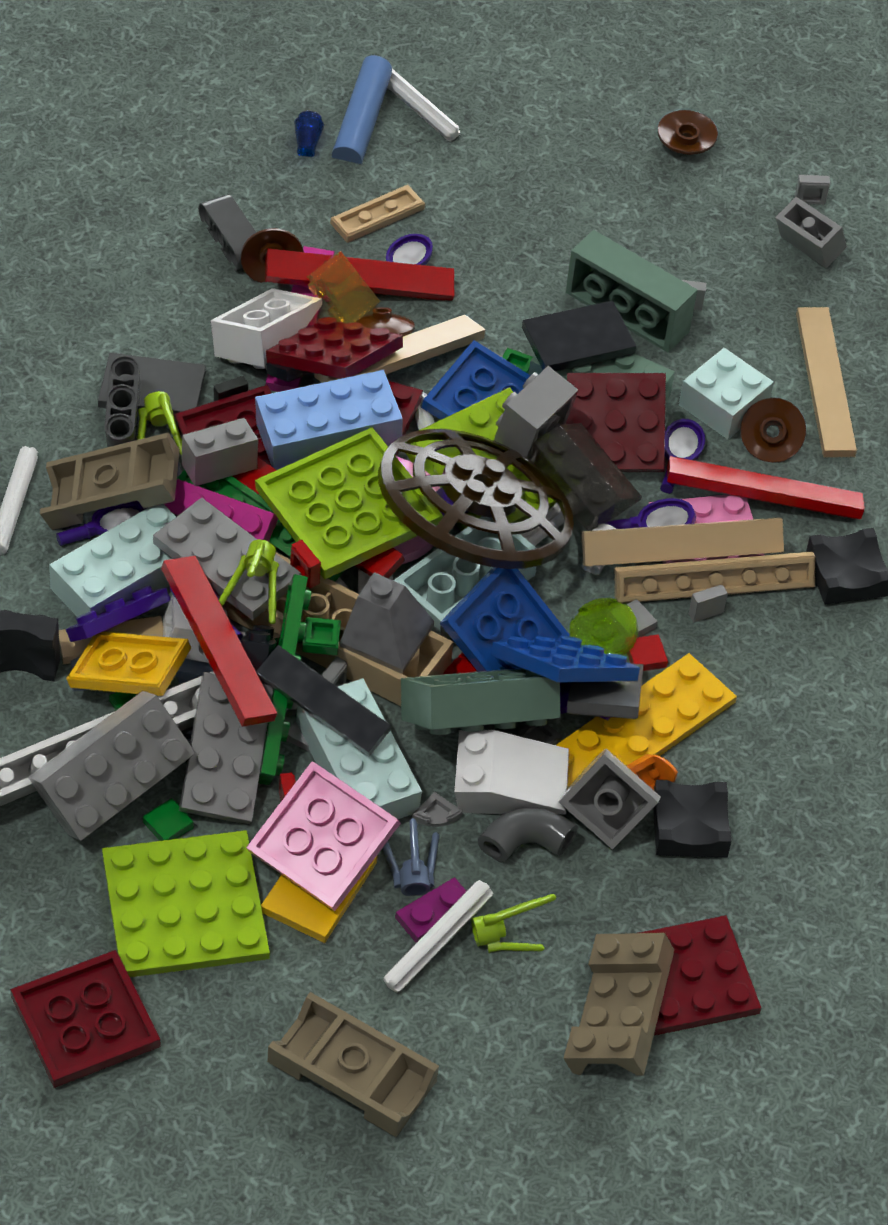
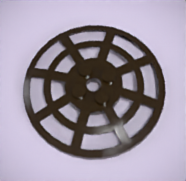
(478, 487)

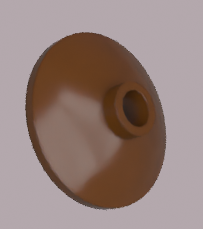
(687, 132)
(255, 248)
(384, 318)
(775, 413)

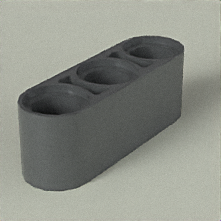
(227, 226)
(122, 391)

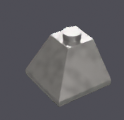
(386, 624)

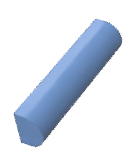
(363, 110)

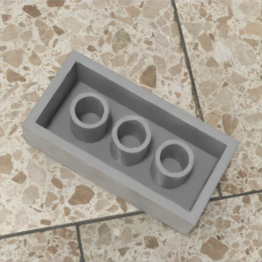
(111, 765)

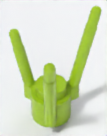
(159, 413)
(257, 562)
(491, 927)

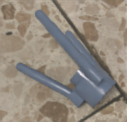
(414, 876)

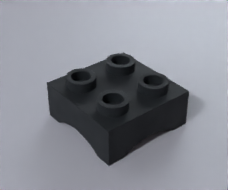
(849, 567)
(29, 644)
(692, 820)

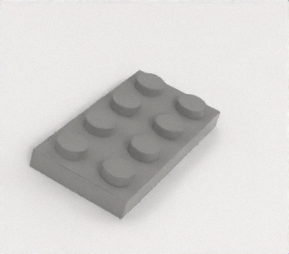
(218, 548)
(226, 761)

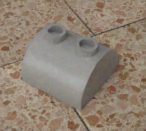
(609, 798)

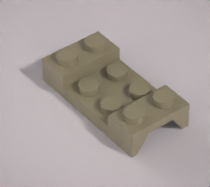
(110, 477)
(621, 1001)
(355, 1063)

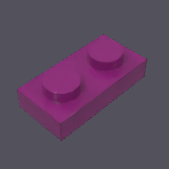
(428, 909)

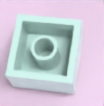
(723, 392)

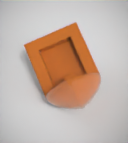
(653, 768)

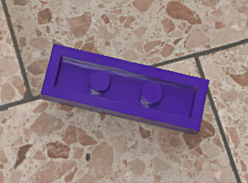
(117, 612)

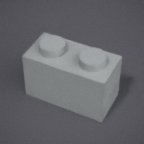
(811, 232)
(219, 451)

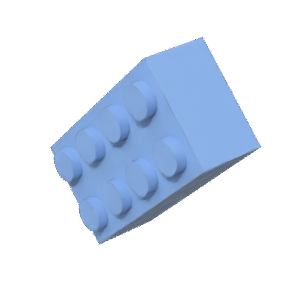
(325, 413)

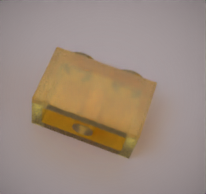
(342, 289)

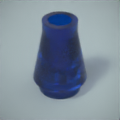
(308, 132)

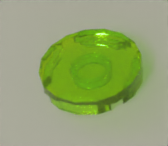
(606, 625)

